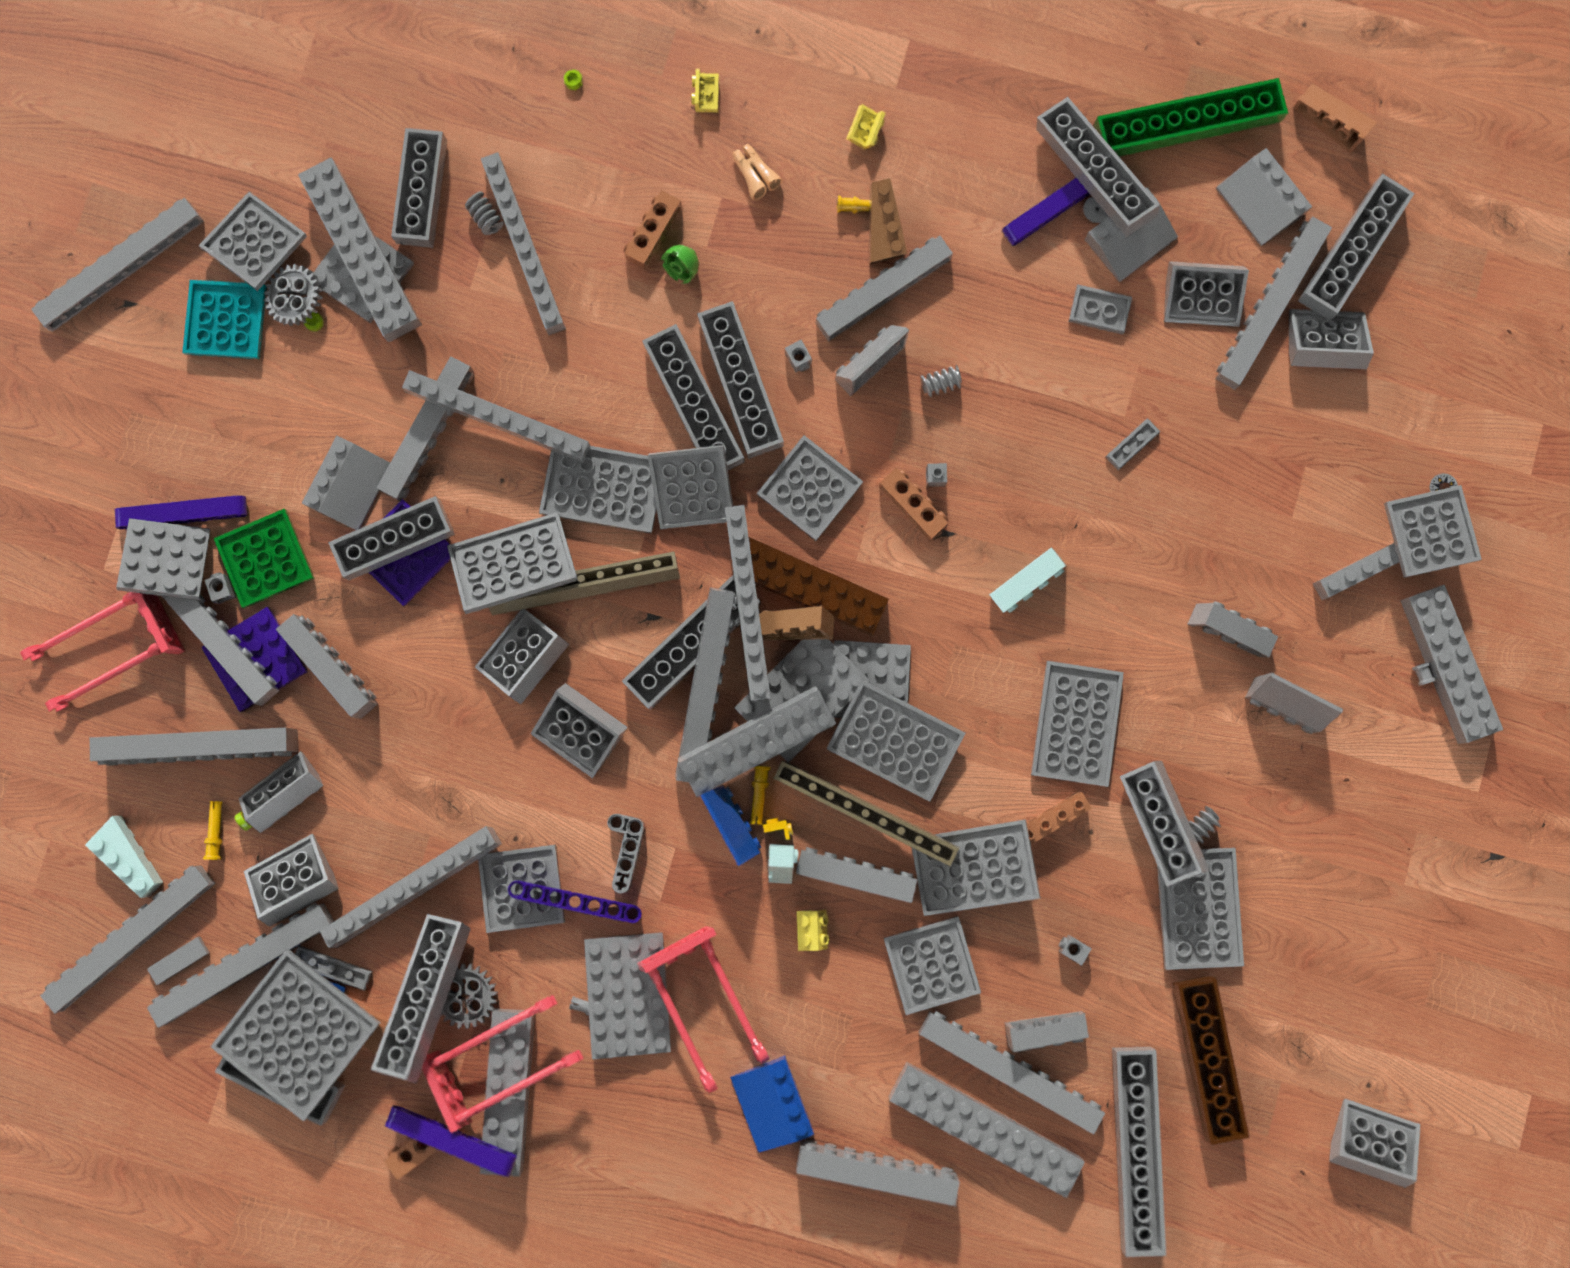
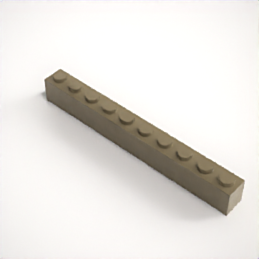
(600, 581)
(867, 813)

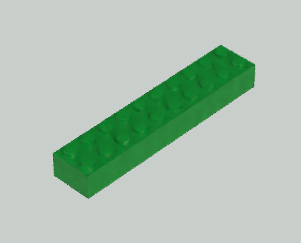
(1193, 117)

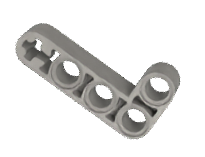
(624, 853)

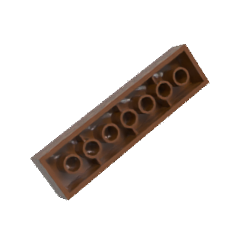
(816, 587)
(1210, 1060)

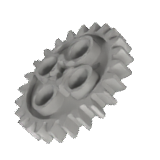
(295, 278)
(483, 995)

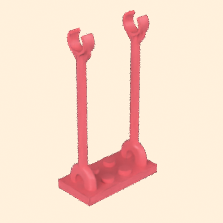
(157, 624)
(669, 955)
(443, 1081)

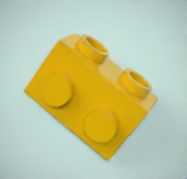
(774, 824)

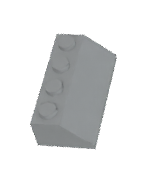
(280, 792)

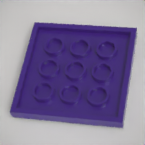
(411, 573)
(268, 648)

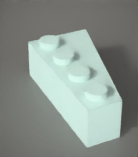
(1027, 580)
(121, 853)
(781, 863)

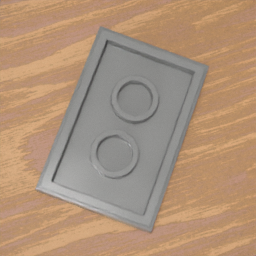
(1100, 309)

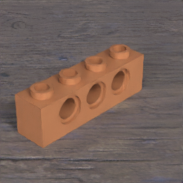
(661, 202)
(928, 528)
(1057, 816)
(400, 1165)

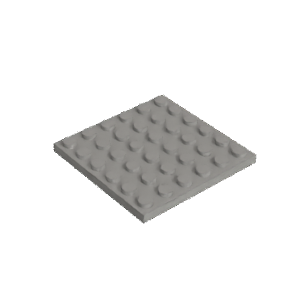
(295, 1035)

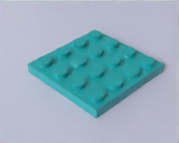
(224, 319)

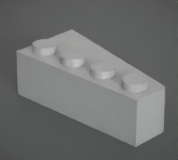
(1233, 628)
(1046, 1031)

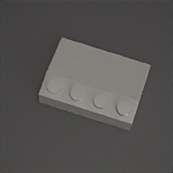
(1264, 197)
(1126, 254)
(1205, 293)
(1327, 343)
(872, 358)
(346, 483)
(521, 656)
(1292, 703)
(578, 730)
(290, 880)
(1376, 1144)

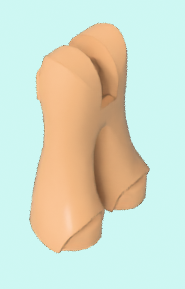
(756, 187)

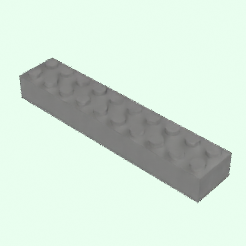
(360, 250)
(193, 746)
(986, 1129)
(1138, 1151)

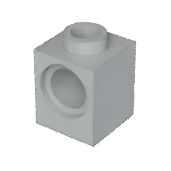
(798, 348)
(936, 475)
(227, 592)
(1082, 952)

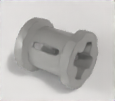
(1424, 674)

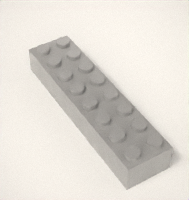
(1097, 167)
(1356, 247)
(740, 380)
(690, 393)
(674, 656)
(1452, 664)
(756, 741)
(421, 998)
(507, 1065)
(877, 1172)

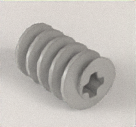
(483, 214)
(942, 381)
(1204, 823)

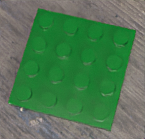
(264, 558)

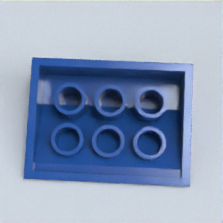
(730, 824)
(772, 1104)

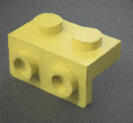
(706, 91)
(866, 127)
(812, 930)

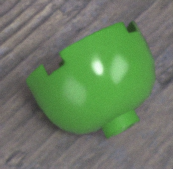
(681, 263)

